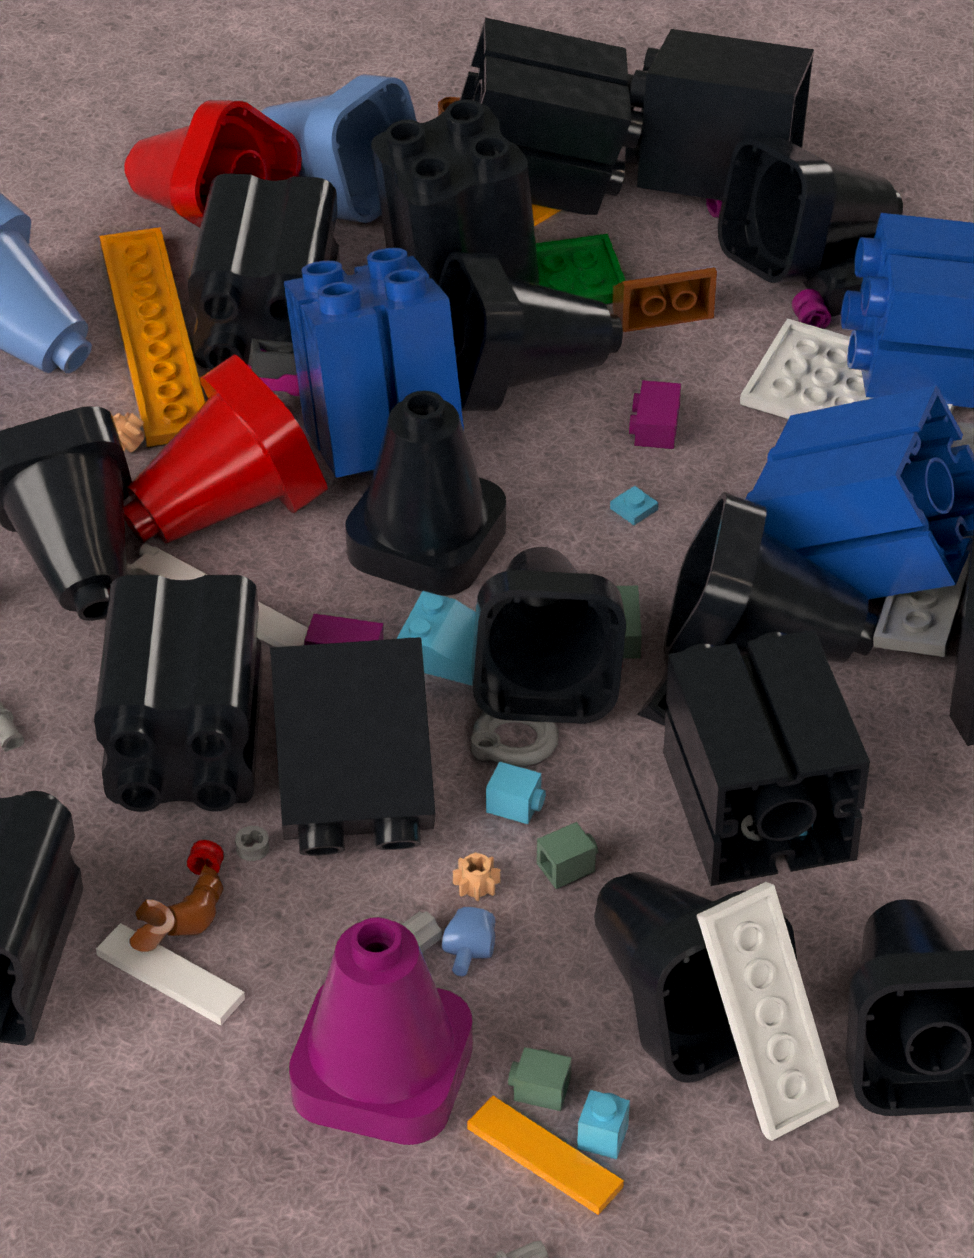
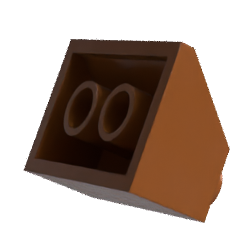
(665, 299)

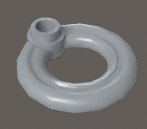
(487, 745)

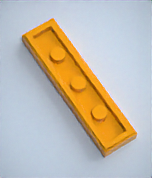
(545, 1155)

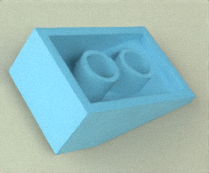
(445, 634)

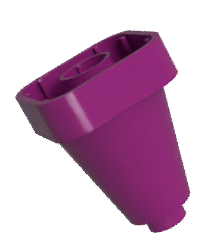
(381, 1041)

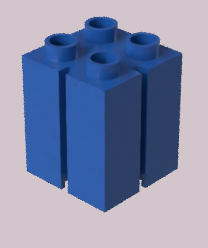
(914, 308)
(365, 348)
(874, 492)

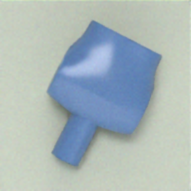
(468, 937)

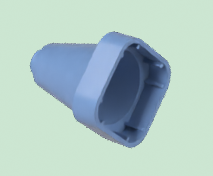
(338, 136)
(35, 313)

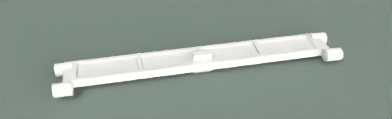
(272, 626)

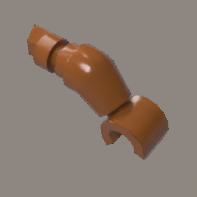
(180, 919)

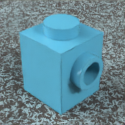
(514, 793)
(603, 1124)

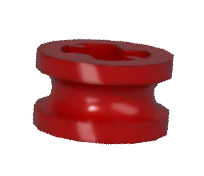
(207, 850)

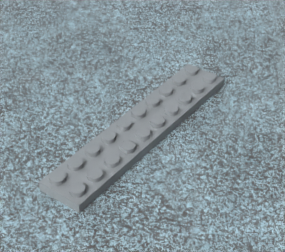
(925, 618)

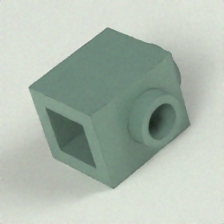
(566, 855)
(541, 1078)

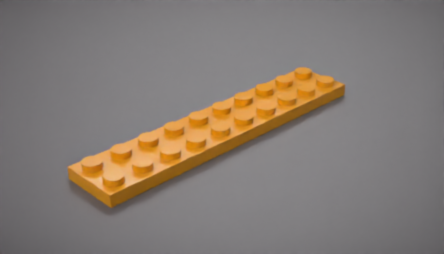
(152, 332)

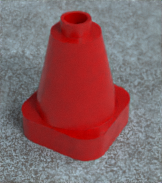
(221, 139)
(225, 460)

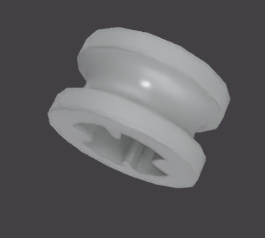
(258, 850)

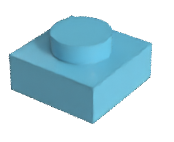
(634, 505)

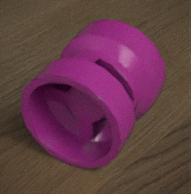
(810, 308)

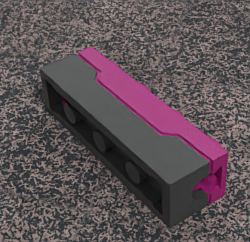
(275, 365)

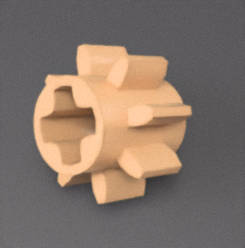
(129, 431)
(476, 876)

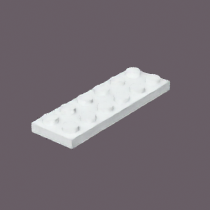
(768, 1010)

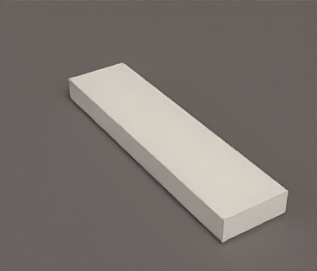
(172, 976)

